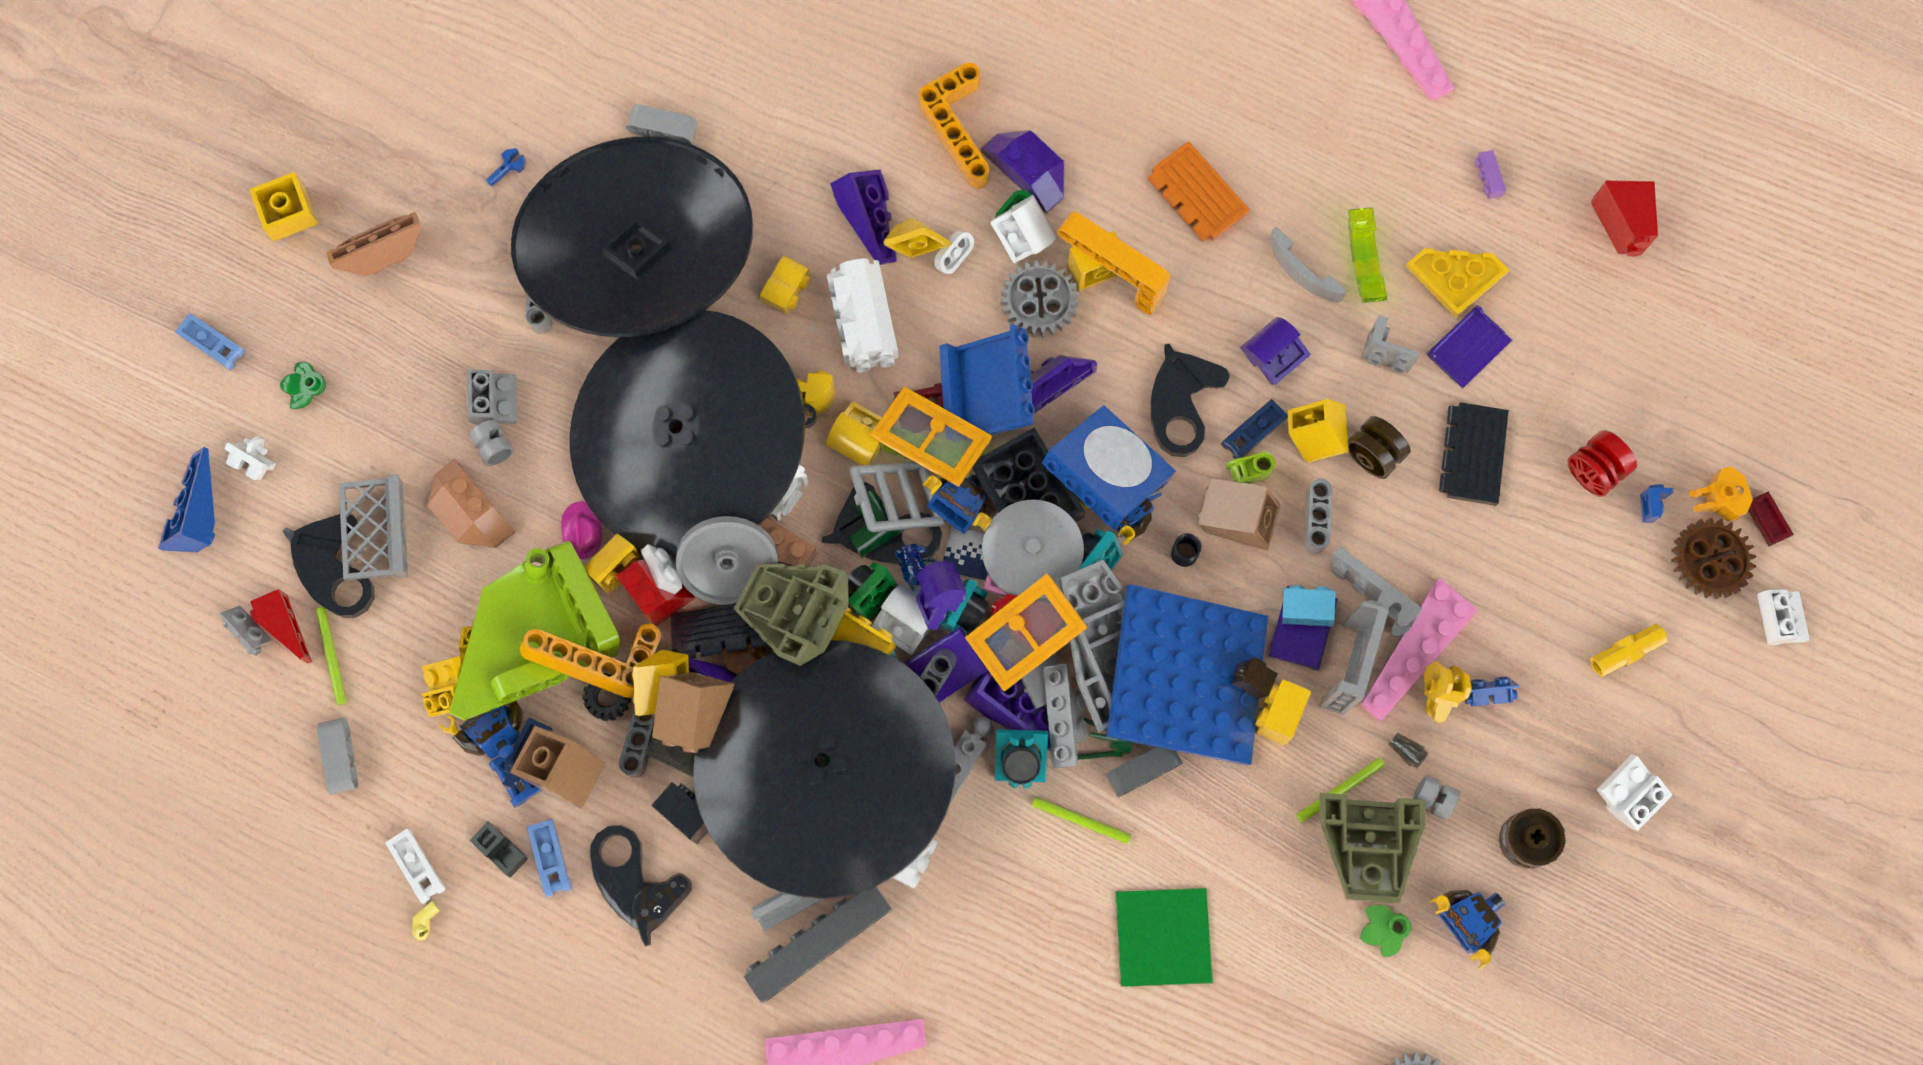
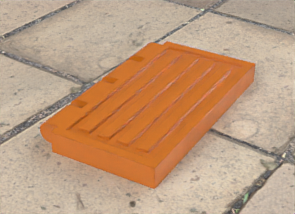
(1199, 191)

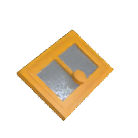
(931, 436)
(1026, 632)

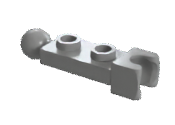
(969, 750)

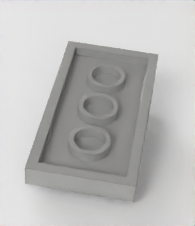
(1369, 583)

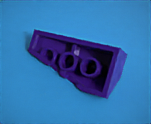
(863, 202)
(1009, 707)

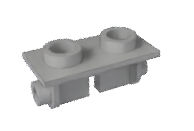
(243, 626)

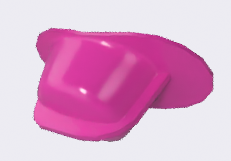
(581, 529)

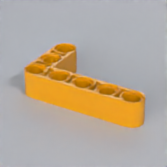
(951, 124)
(1119, 258)
(595, 661)

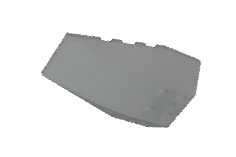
(1100, 604)

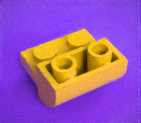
(818, 391)
(852, 434)
(442, 682)

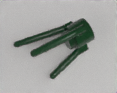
(1119, 746)

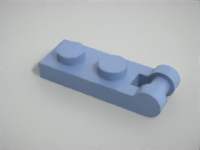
(209, 341)
(549, 857)

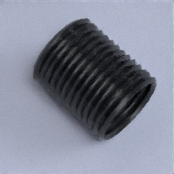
(1193, 541)

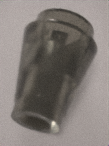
(1409, 750)

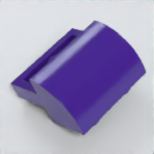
(1276, 350)
(939, 592)

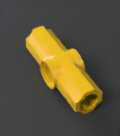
(1628, 650)

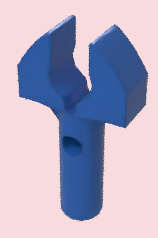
(507, 166)

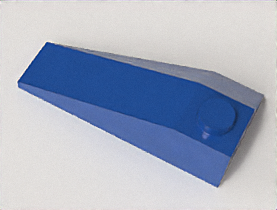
(194, 517)

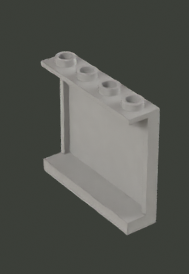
(1369, 621)

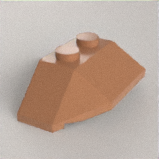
(377, 247)
(466, 509)

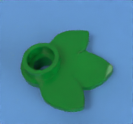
(301, 386)

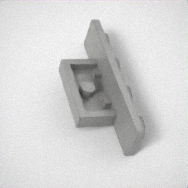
(1064, 716)

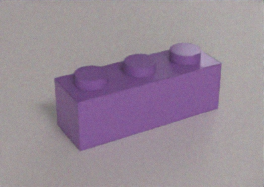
(1490, 174)

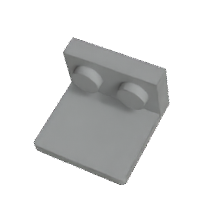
(1383, 353)

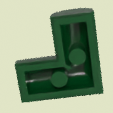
(867, 541)

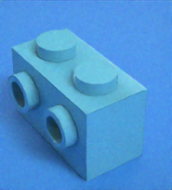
(1308, 606)

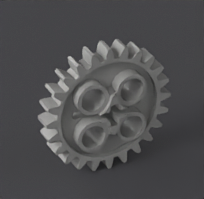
(1017, 300)

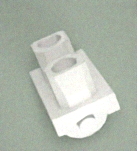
(251, 454)

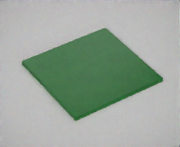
(1163, 937)

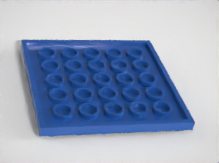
(1179, 675)

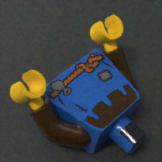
(960, 504)
(1138, 520)
(489, 732)
(1472, 921)

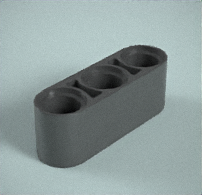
(938, 673)
(631, 751)
(1142, 770)

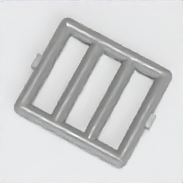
(893, 522)

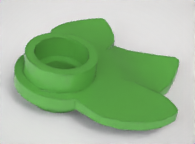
(1381, 930)

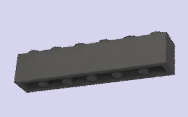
(816, 944)

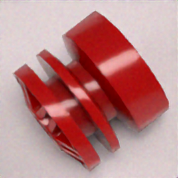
(1602, 463)

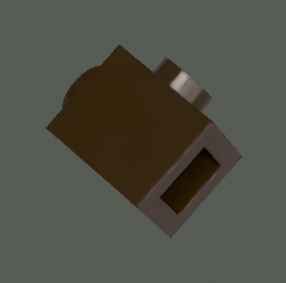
(1254, 677)

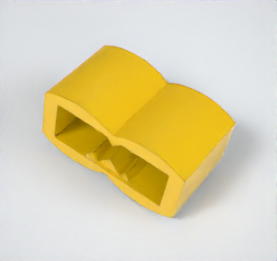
(785, 285)

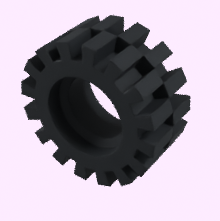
(604, 712)

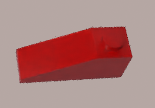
(277, 617)

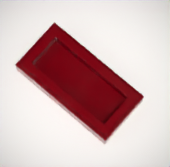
(1769, 519)

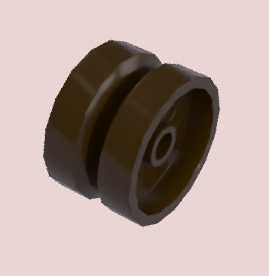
(1378, 447)
(1529, 853)

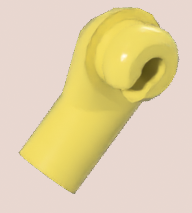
(421, 921)

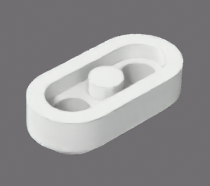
(951, 257)

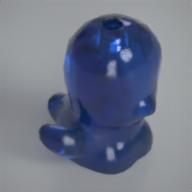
(910, 562)

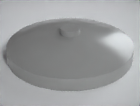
(1030, 542)
(721, 556)

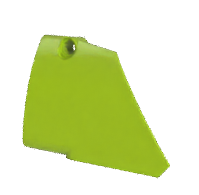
(529, 597)

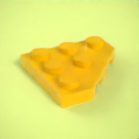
(1456, 275)

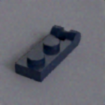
(1255, 429)

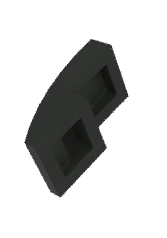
(499, 849)

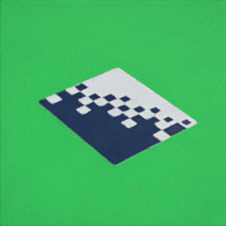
(966, 553)

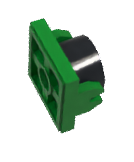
(869, 589)

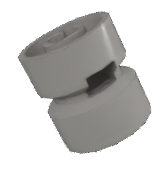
(491, 443)
(1428, 791)

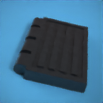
(1476, 453)
(711, 630)

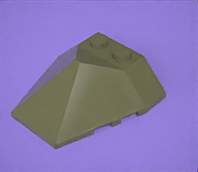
(795, 607)
(1372, 844)

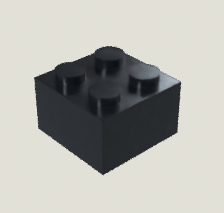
(681, 811)

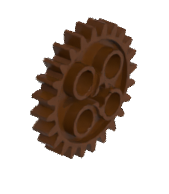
(1721, 578)

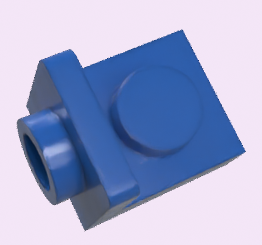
(1651, 504)

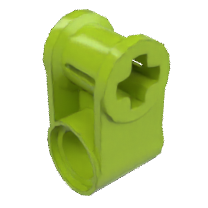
(1246, 469)

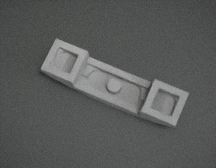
(1326, 289)

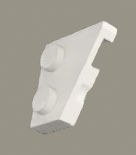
(662, 568)

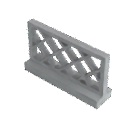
(395, 528)
(780, 908)

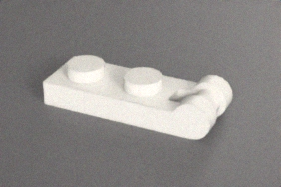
(415, 865)

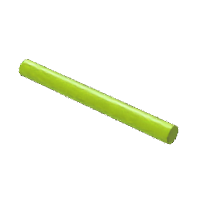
(331, 656)
(1343, 787)
(1081, 820)

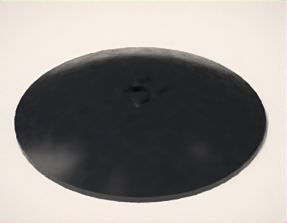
(629, 191)
(736, 437)
(835, 824)

